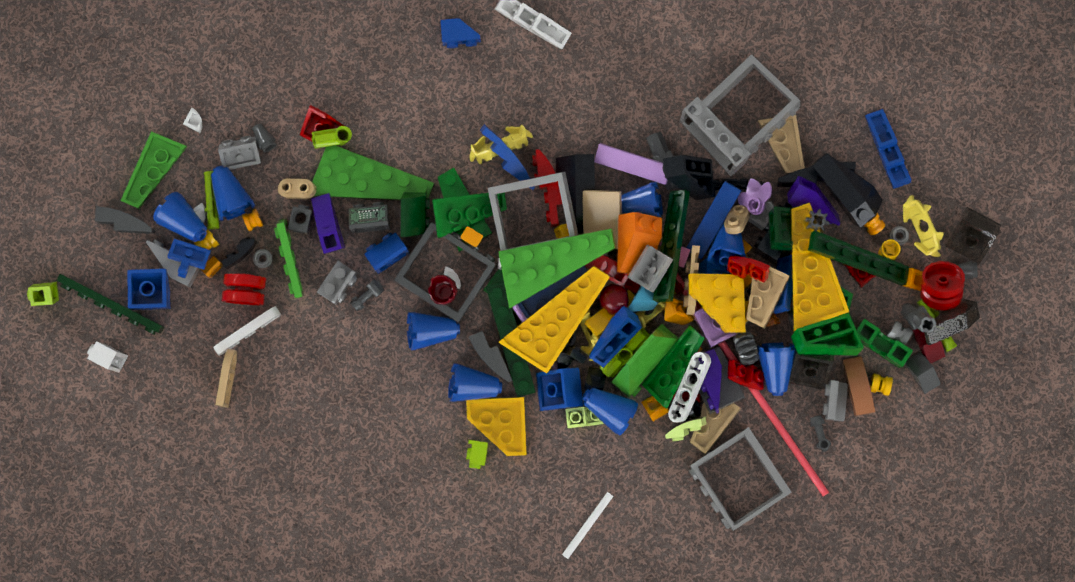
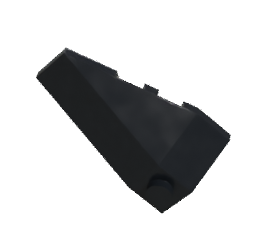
(580, 177)
(852, 192)

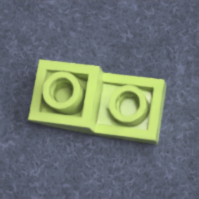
(581, 417)
(682, 430)

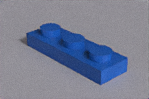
(785, 265)

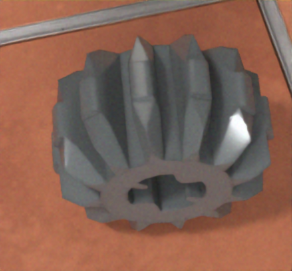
(746, 348)

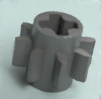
(818, 215)

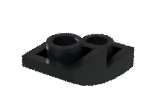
(244, 248)

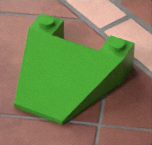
(644, 361)

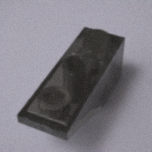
(953, 321)

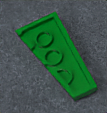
(452, 186)
(460, 211)
(668, 374)

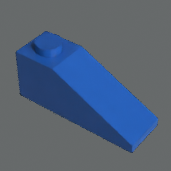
(615, 336)

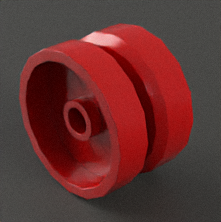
(942, 285)
(244, 286)

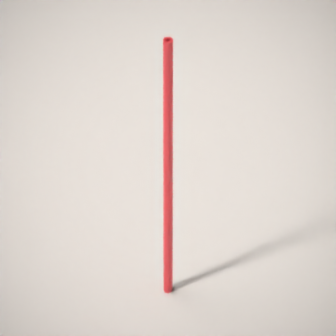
(772, 416)

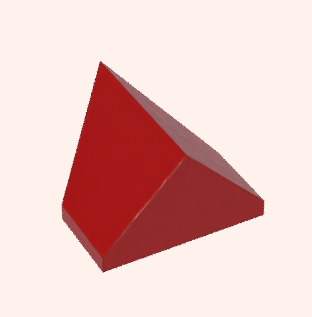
(316, 121)

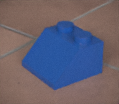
(386, 252)
(148, 289)
(559, 389)

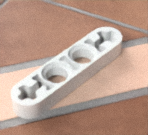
(247, 330)
(686, 385)

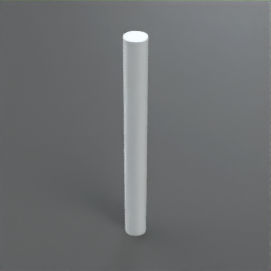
(587, 525)

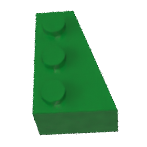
(828, 337)

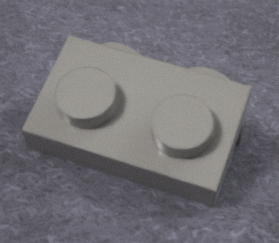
(650, 268)
(836, 395)

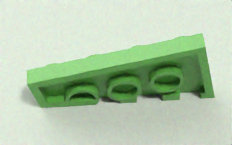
(151, 168)
(285, 251)

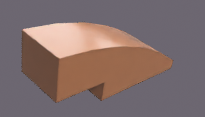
(858, 386)

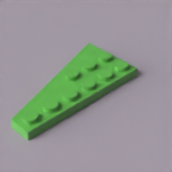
(356, 176)
(539, 265)

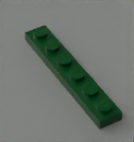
(672, 243)
(858, 258)
(102, 301)
(506, 323)

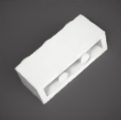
(106, 356)

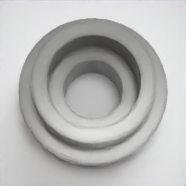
(904, 231)
(262, 264)

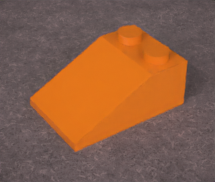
(634, 233)

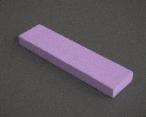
(630, 163)

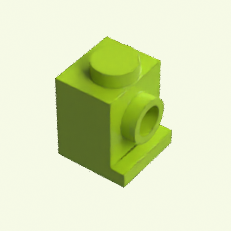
(50, 294)
(477, 454)

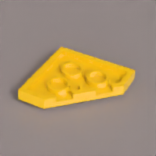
(721, 299)
(501, 422)

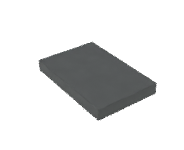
(730, 390)

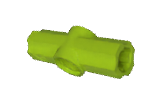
(621, 359)

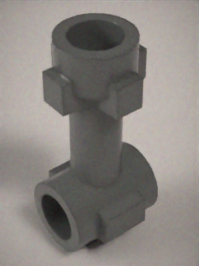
(374, 288)
(823, 443)

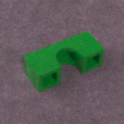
(887, 348)

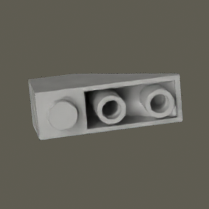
(171, 265)

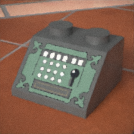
(369, 218)

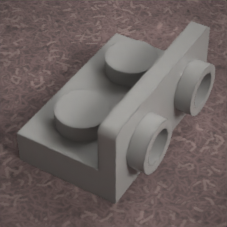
(239, 153)
(337, 283)

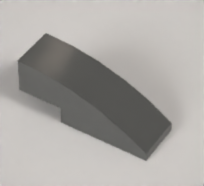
(122, 221)
(491, 356)

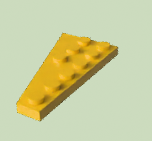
(814, 280)
(550, 328)

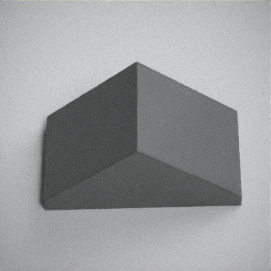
(923, 372)

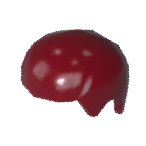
(442, 289)
(613, 298)

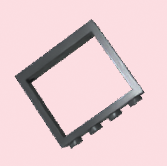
(419, 291)

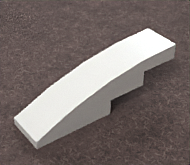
(534, 22)

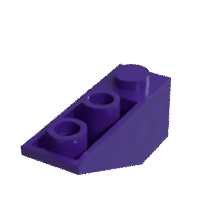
(806, 192)
(327, 224)
(712, 381)

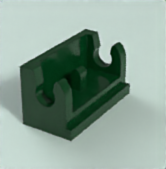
(780, 228)

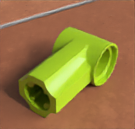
(330, 137)

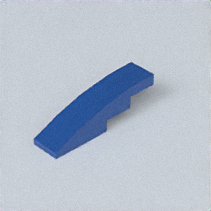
(888, 149)
(511, 162)
(714, 218)

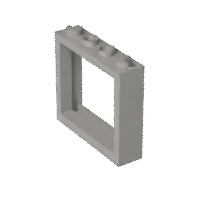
(739, 74)
(714, 136)
(565, 196)
(766, 462)

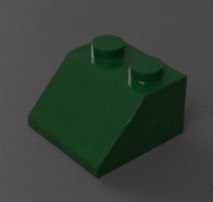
(414, 213)

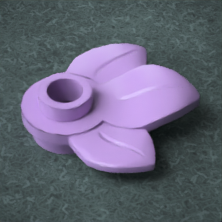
(755, 194)

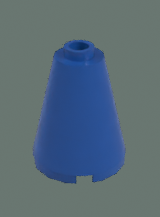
(229, 194)
(643, 201)
(180, 218)
(724, 247)
(429, 330)
(776, 365)
(471, 384)
(610, 408)

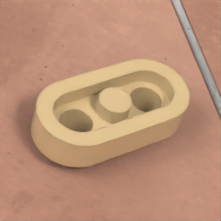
(295, 188)
(736, 219)

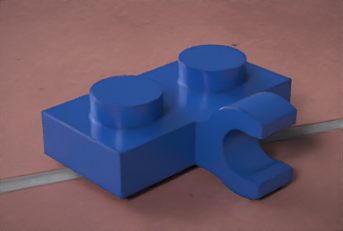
(188, 256)

